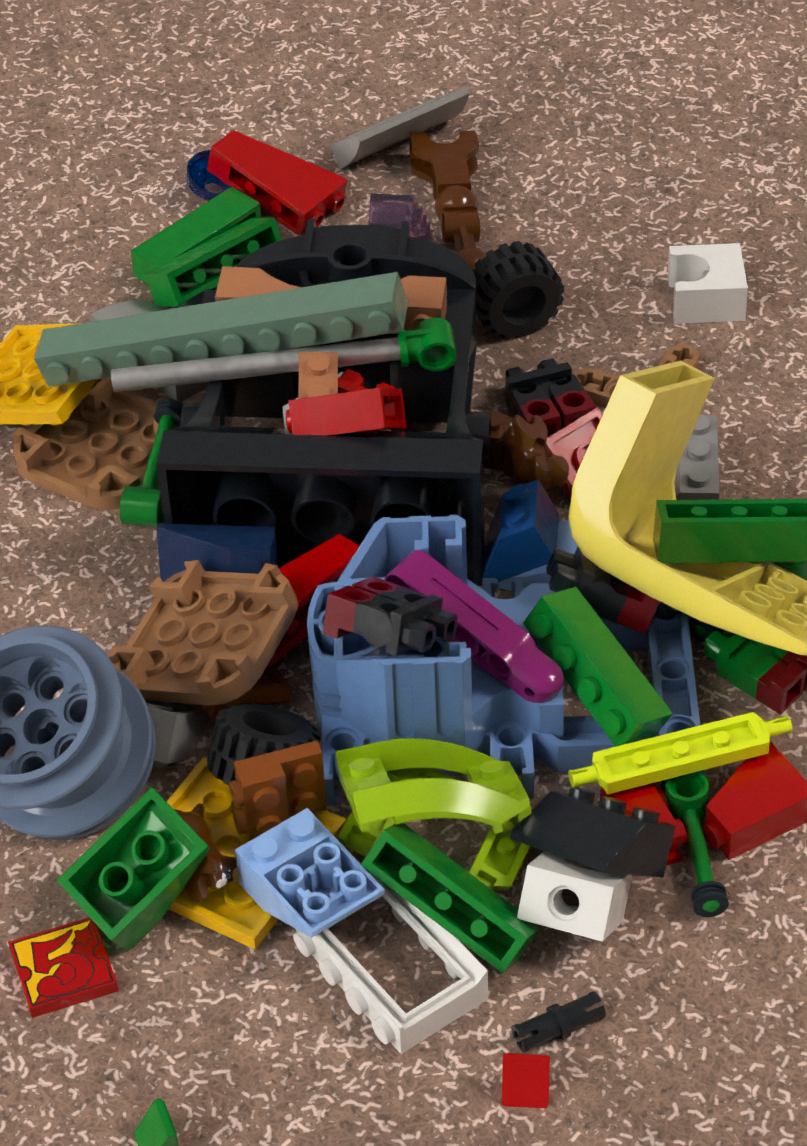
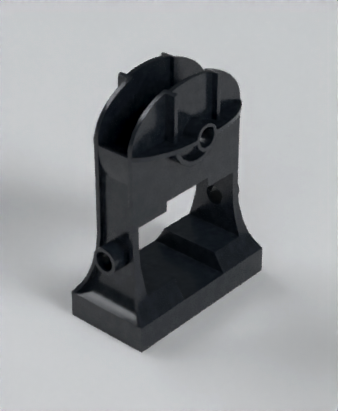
(339, 483)

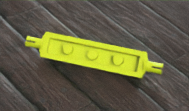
(680, 752)

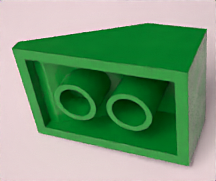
(135, 870)

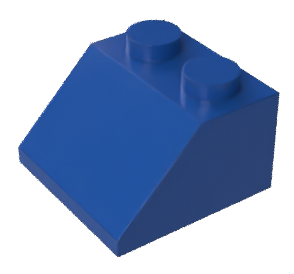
(520, 532)

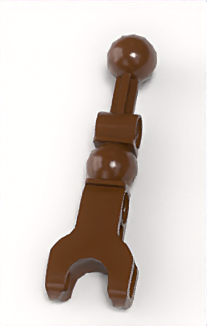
(449, 172)

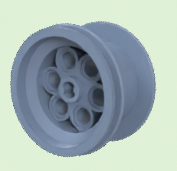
(67, 772)

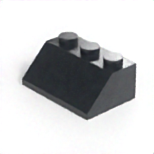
(598, 833)

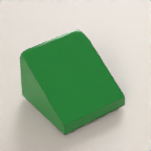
(156, 1127)

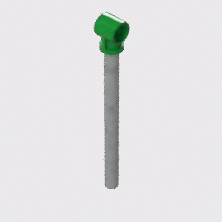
(429, 345)

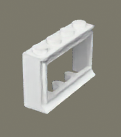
(367, 996)

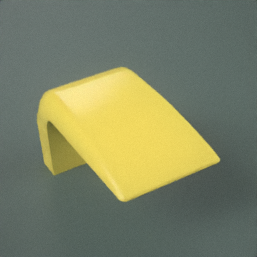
(615, 505)

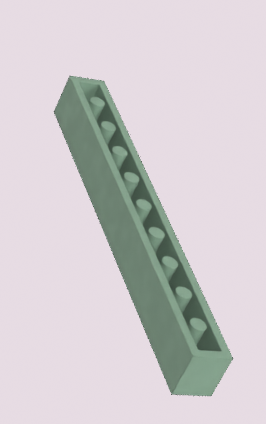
(225, 328)

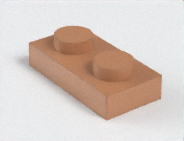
(317, 374)

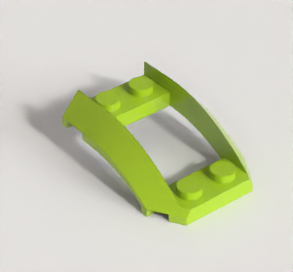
(489, 796)
(495, 861)

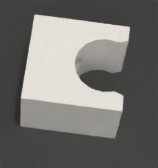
(708, 283)
(599, 893)

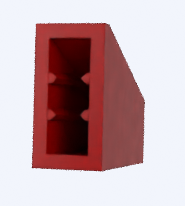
(347, 413)
(756, 804)

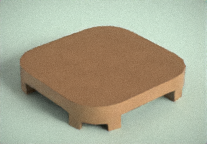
(93, 451)
(207, 634)

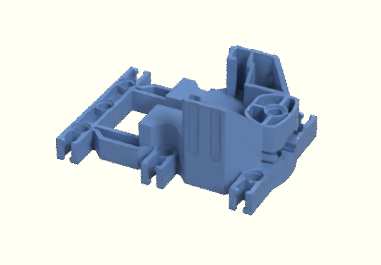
(445, 695)

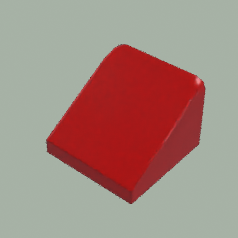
(525, 1080)

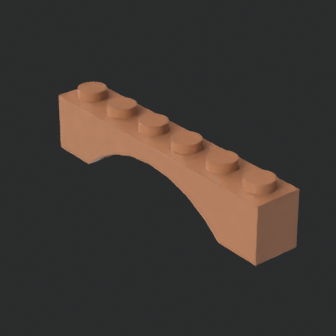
(425, 294)

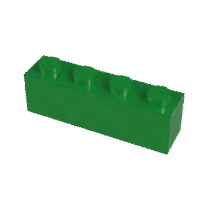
(194, 229)
(202, 265)
(731, 531)
(597, 667)
(450, 896)

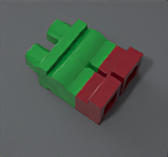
(759, 669)

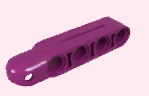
(494, 639)

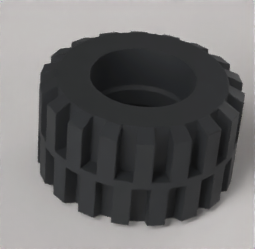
(516, 290)
(251, 731)

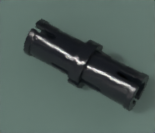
(558, 1021)

